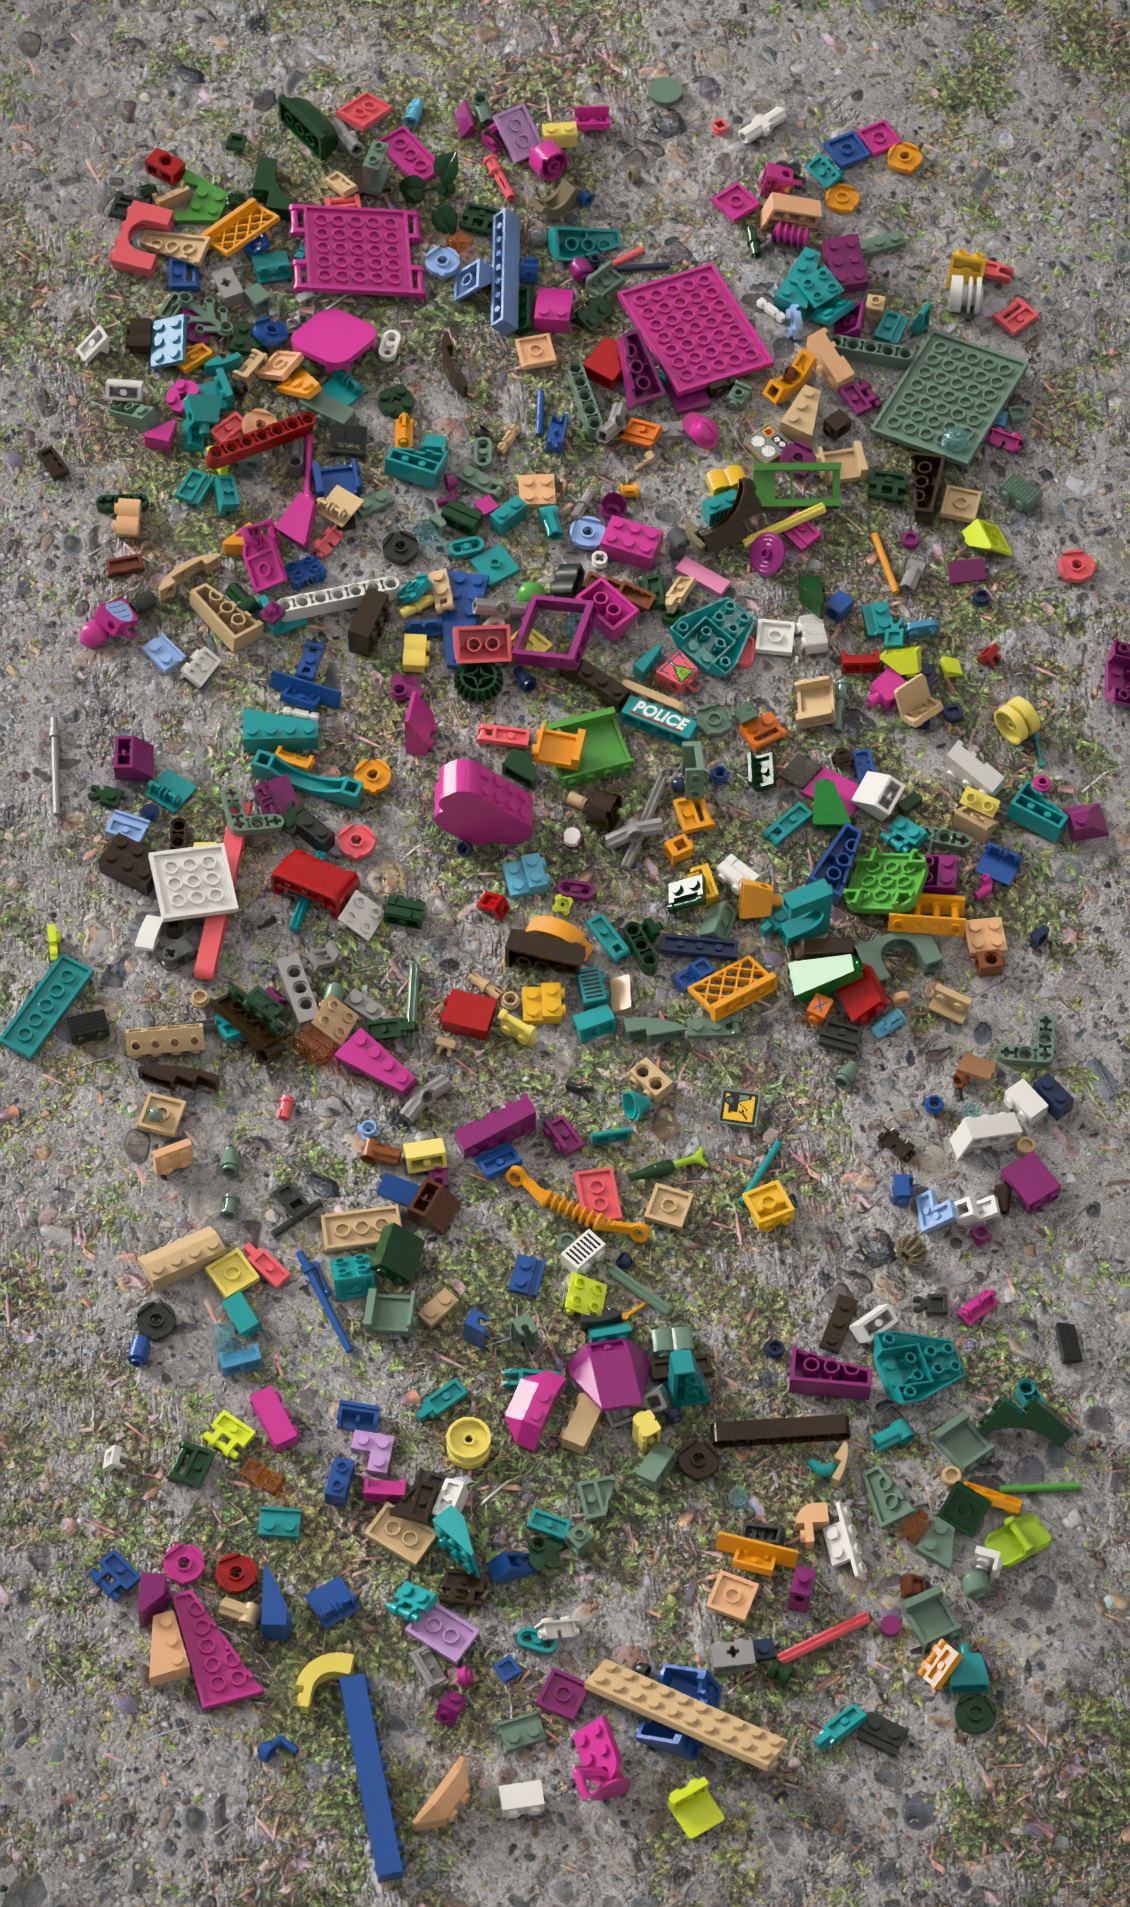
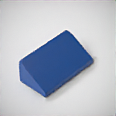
(397, 1189)

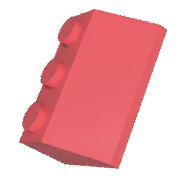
(482, 644)

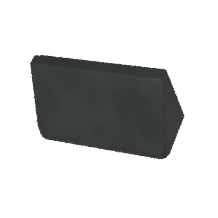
(1068, 1343)

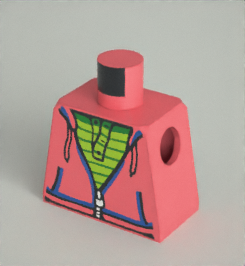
(678, 674)

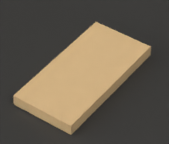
(357, 1227)

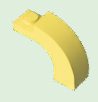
(319, 1670)

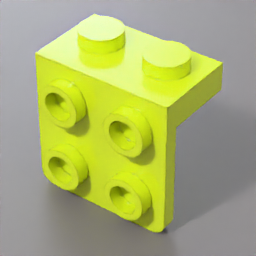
(695, 1808)

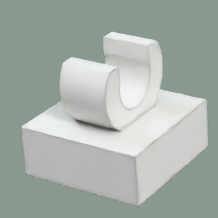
(113, 1457)

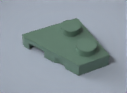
(596, 1496)
(938, 1544)

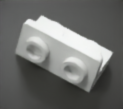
(200, 667)
(987, 1561)

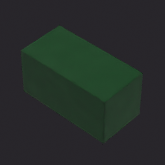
(909, 804)

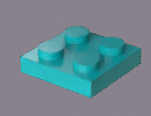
(831, 311)

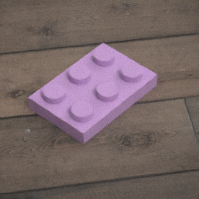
(517, 132)
(443, 1633)

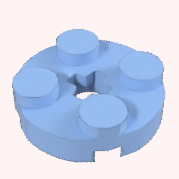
(445, 270)
(795, 322)
(583, 541)

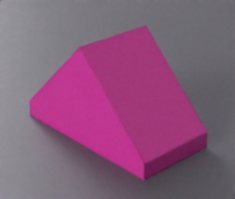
(161, 436)

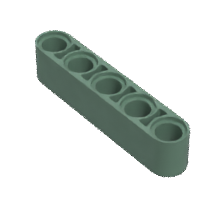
(873, 352)
(584, 398)

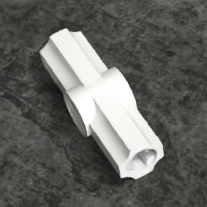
(762, 125)

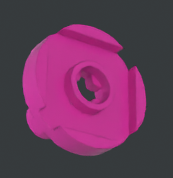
(176, 392)
(184, 1553)

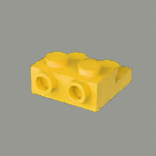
(966, 266)
(543, 1004)
(769, 1206)

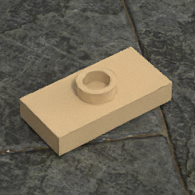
(341, 184)

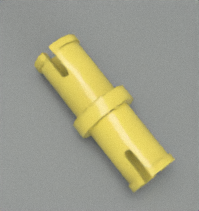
(413, 608)

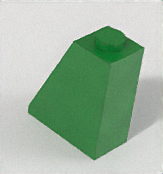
(828, 807)

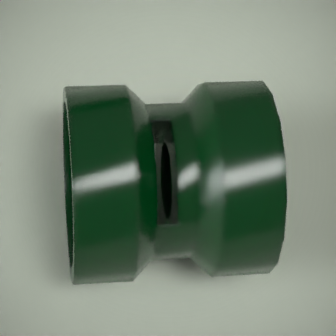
(780, 1672)

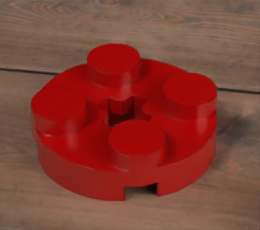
(234, 1585)

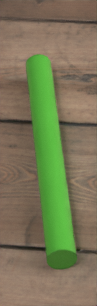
(1050, 1487)

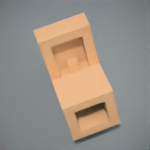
(810, 1518)

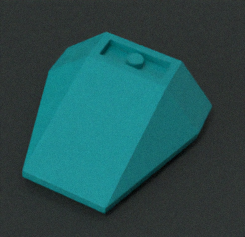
(713, 635)
(915, 1365)

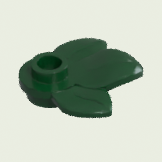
(546, 1555)

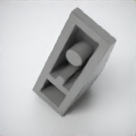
(654, 1400)

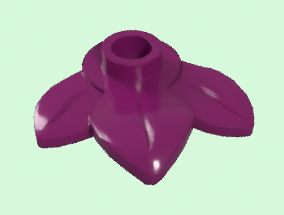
(405, 686)

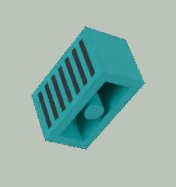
(717, 507)
(591, 988)

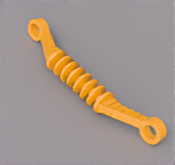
(599, 1222)

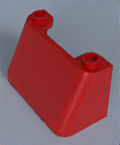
(315, 880)

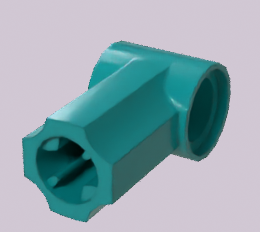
(550, 519)
(897, 1433)

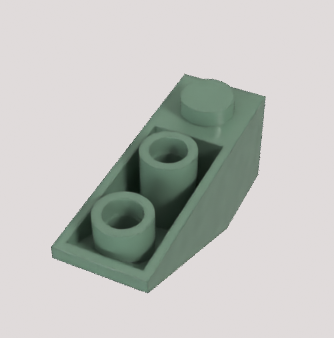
(136, 415)

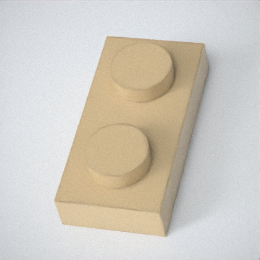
(438, 1308)

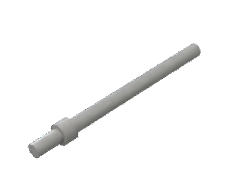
(54, 736)

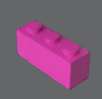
(274, 1419)

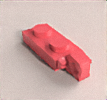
(266, 1265)

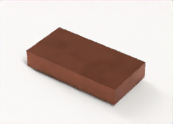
(125, 565)

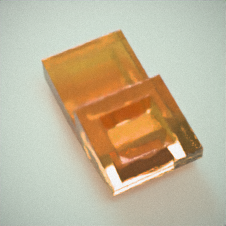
(261, 1476)

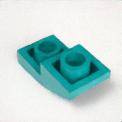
(229, 364)

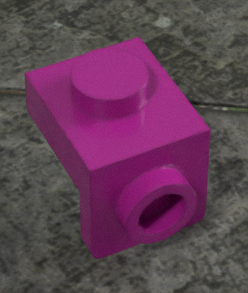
(450, 1708)

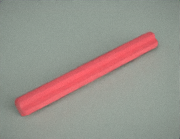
(823, 1638)

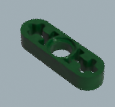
(108, 499)

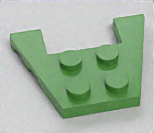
(207, 203)

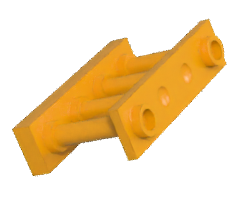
(936, 905)

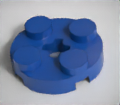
(270, 332)

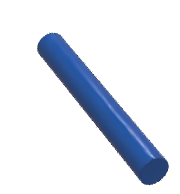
(540, 413)

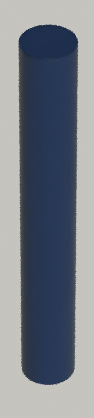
(642, 267)

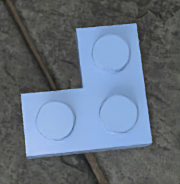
(933, 1215)

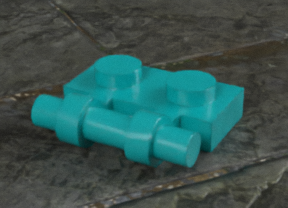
(906, 830)
(415, 1597)

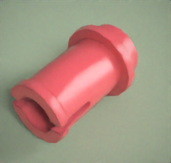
(286, 1103)

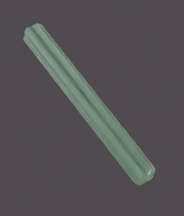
(412, 1002)

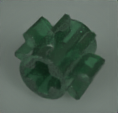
(235, 200)

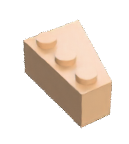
(790, 209)
(829, 365)
(168, 1653)

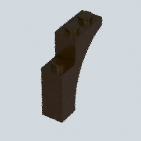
(732, 527)

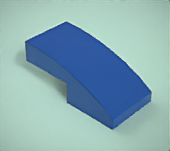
(696, 971)

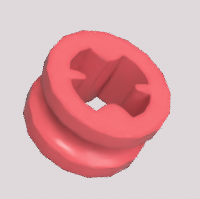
(719, 131)

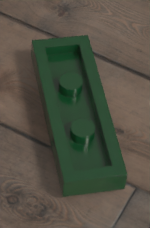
(526, 310)

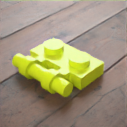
(233, 1430)

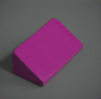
(464, 120)
(966, 571)

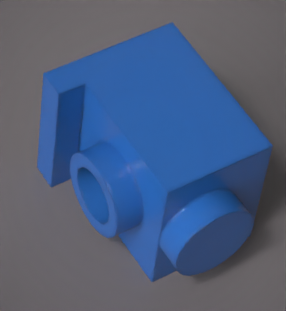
(902, 1189)

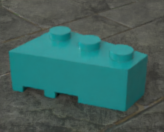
(1036, 813)

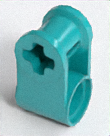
(1023, 1397)

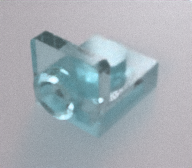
(225, 1337)

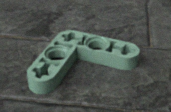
(245, 822)
(933, 840)
(1035, 1052)

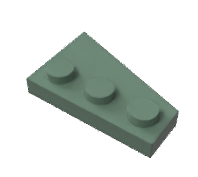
(886, 1497)

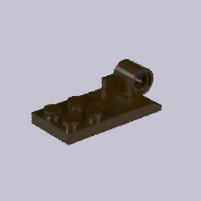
(262, 1043)

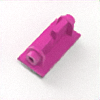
(1012, 440)
(978, 1306)

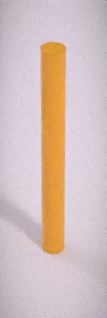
(884, 561)

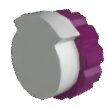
(571, 838)

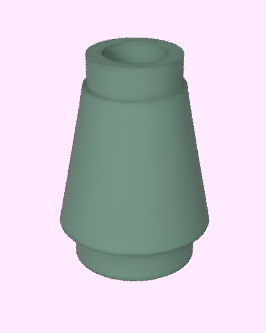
(845, 1075)
(229, 1164)

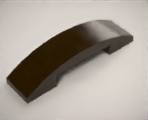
(456, 380)

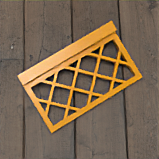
(236, 221)
(741, 995)

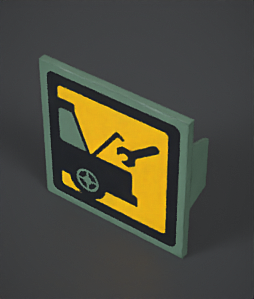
(738, 1108)

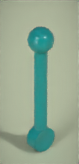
(1041, 763)

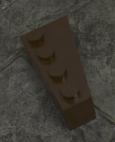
(927, 480)
(543, 952)

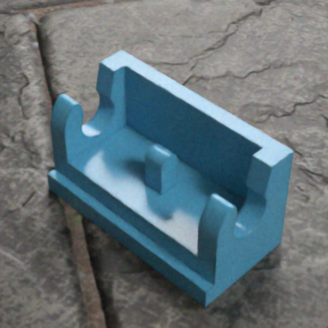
(240, 1361)

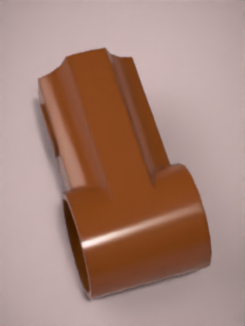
(375, 1152)

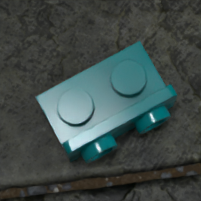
(824, 172)

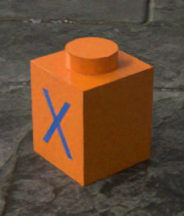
(819, 1010)

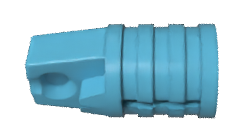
(413, 113)
(888, 1023)

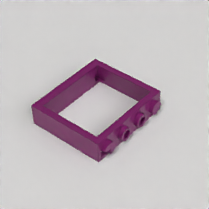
(555, 660)

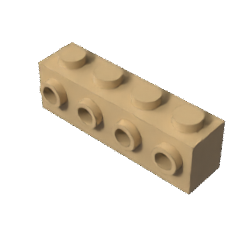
(164, 1040)

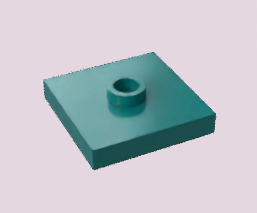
(495, 564)

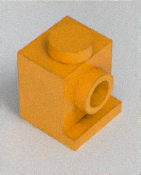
(678, 849)

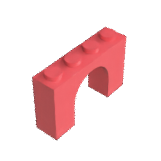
(139, 217)

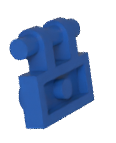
(120, 1570)

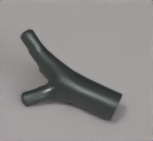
(580, 1089)

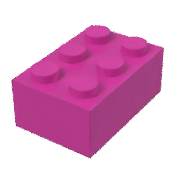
(631, 542)

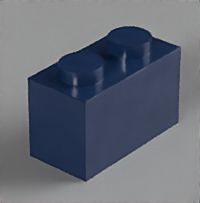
(1057, 1098)

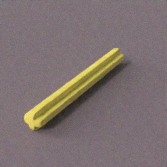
(787, 523)

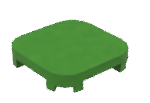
(886, 882)

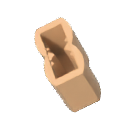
(128, 517)

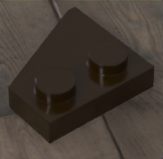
(416, 1503)

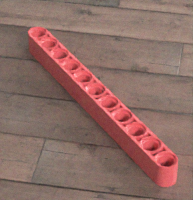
(215, 925)

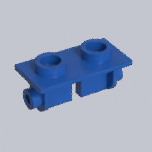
(429, 627)

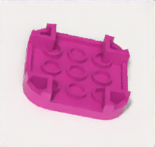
(334, 339)

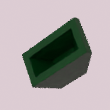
(520, 769)

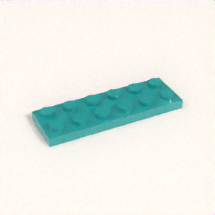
(46, 1006)

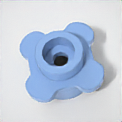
(368, 1124)

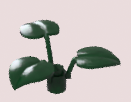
(413, 191)

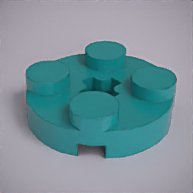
(414, 590)

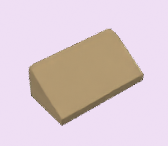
(621, 995)

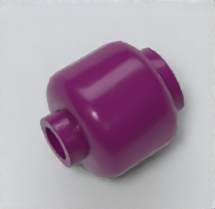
(580, 269)

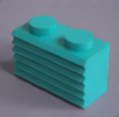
(508, 516)

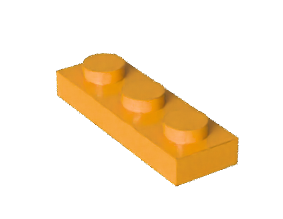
(1006, 1502)

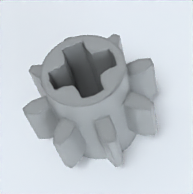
(296, 320)

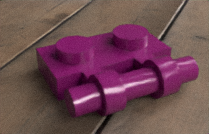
(856, 400)

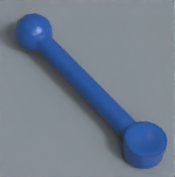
(316, 1265)

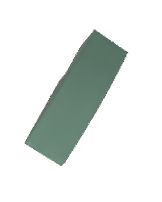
(652, 1029)

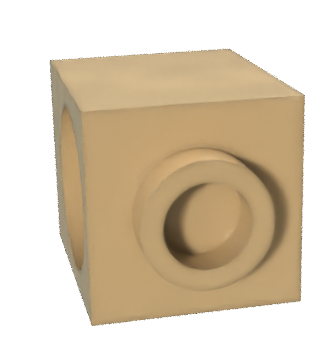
(874, 308)

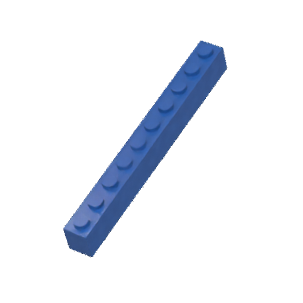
(371, 1778)

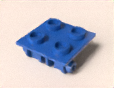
(305, 569)
(999, 863)
(332, 1602)

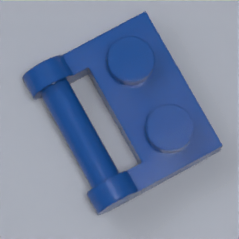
(178, 276)

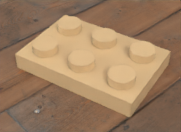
(401, 1536)

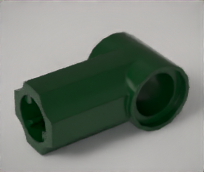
(241, 598)

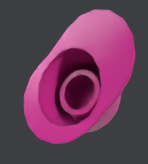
(701, 430)

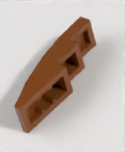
(636, 595)

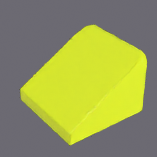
(950, 667)

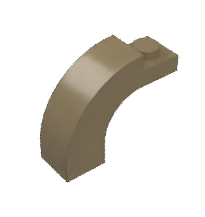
(558, 202)

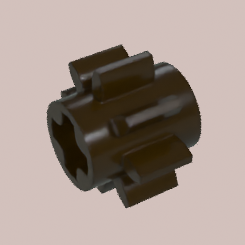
(842, 758)

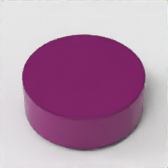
(910, 540)
(890, 1626)

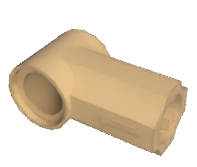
(245, 1614)

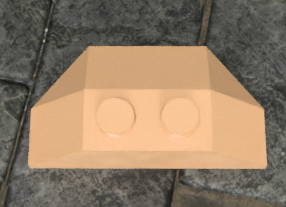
(445, 1800)

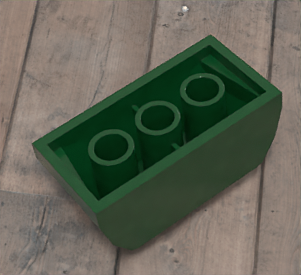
(308, 125)

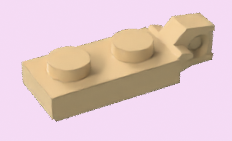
(679, 592)

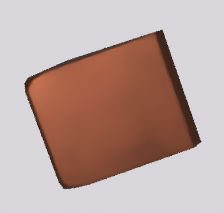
(912, 1585)

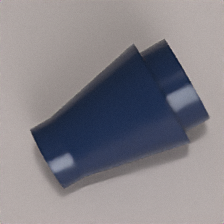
(525, 679)

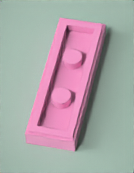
(705, 578)

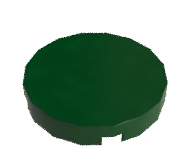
(975, 1714)

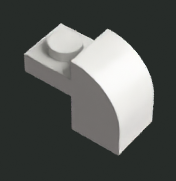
(975, 1213)

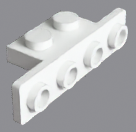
(843, 1543)

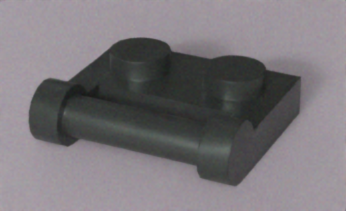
(119, 207)
(348, 434)

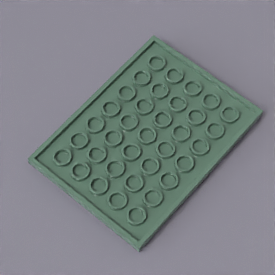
(947, 388)

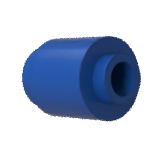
(139, 1351)

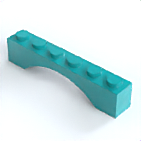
(339, 790)

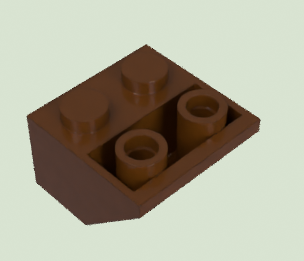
(433, 1206)

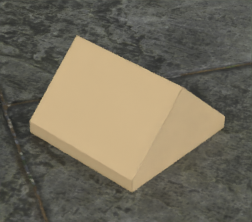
(974, 823)

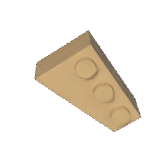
(801, 417)

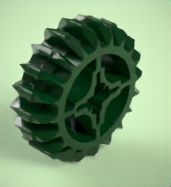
(489, 684)

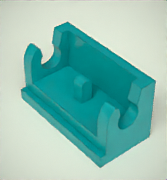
(226, 494)
(594, 1023)
(242, 1315)

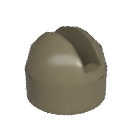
(633, 175)

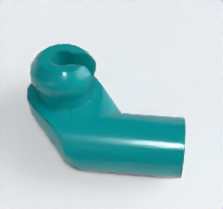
(822, 1470)

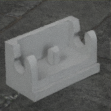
(428, 1669)

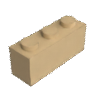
(581, 1425)

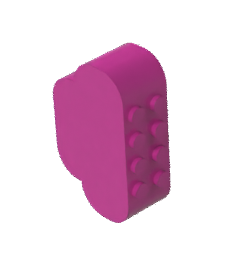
(481, 805)

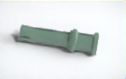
(842, 699)

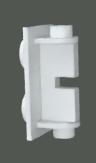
(565, 1625)

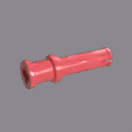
(497, 171)

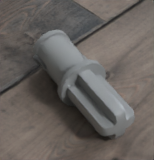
(583, 504)

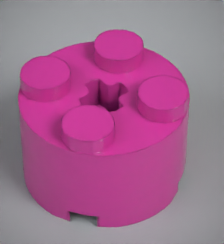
(548, 160)

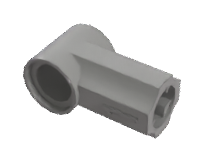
(913, 572)

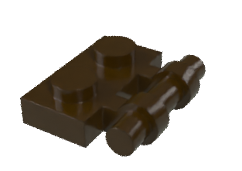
(460, 1581)

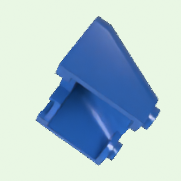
(689, 1681)

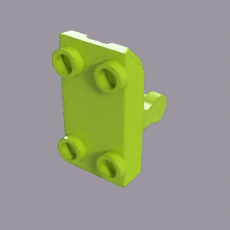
(1018, 1539)

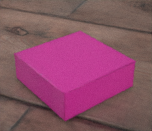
(486, 505)

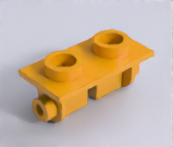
(404, 431)

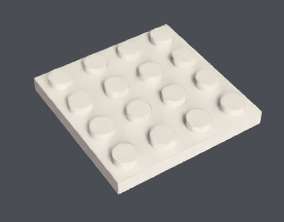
(193, 882)

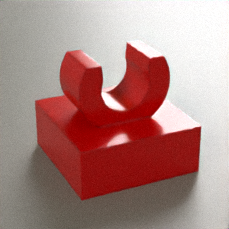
(988, 654)

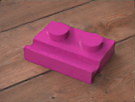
(802, 535)

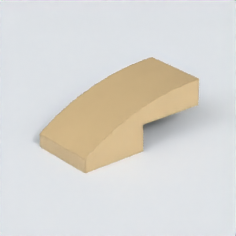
(841, 1460)

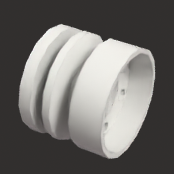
(965, 294)

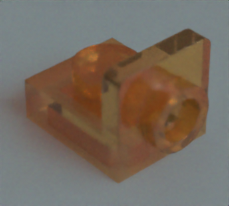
(459, 241)

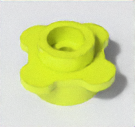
(563, 909)

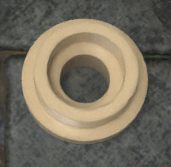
(510, 996)

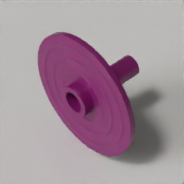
(767, 553)

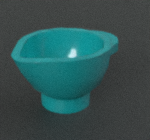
(635, 1104)

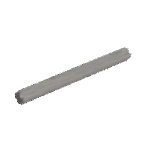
(647, 814)

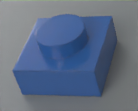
(507, 1669)

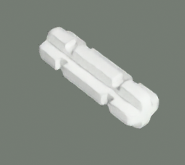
(771, 310)
(314, 716)

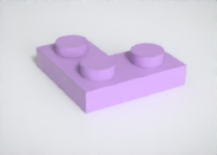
(379, 1448)

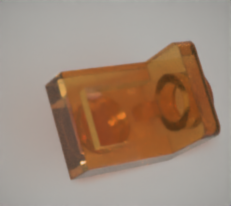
(915, 1525)

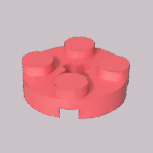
(1072, 574)
(354, 851)

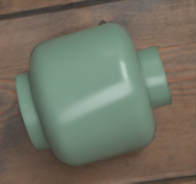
(976, 1584)

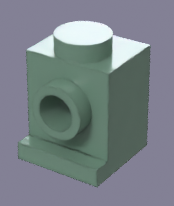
(739, 396)

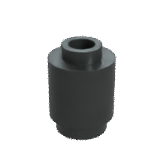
(143, 602)

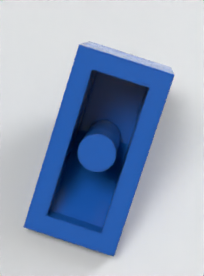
(510, 1566)

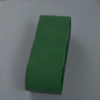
(640, 940)

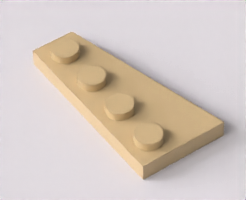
(177, 245)

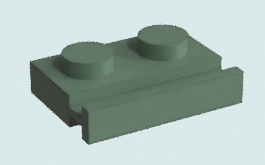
(521, 1731)

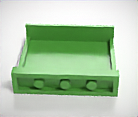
(603, 749)

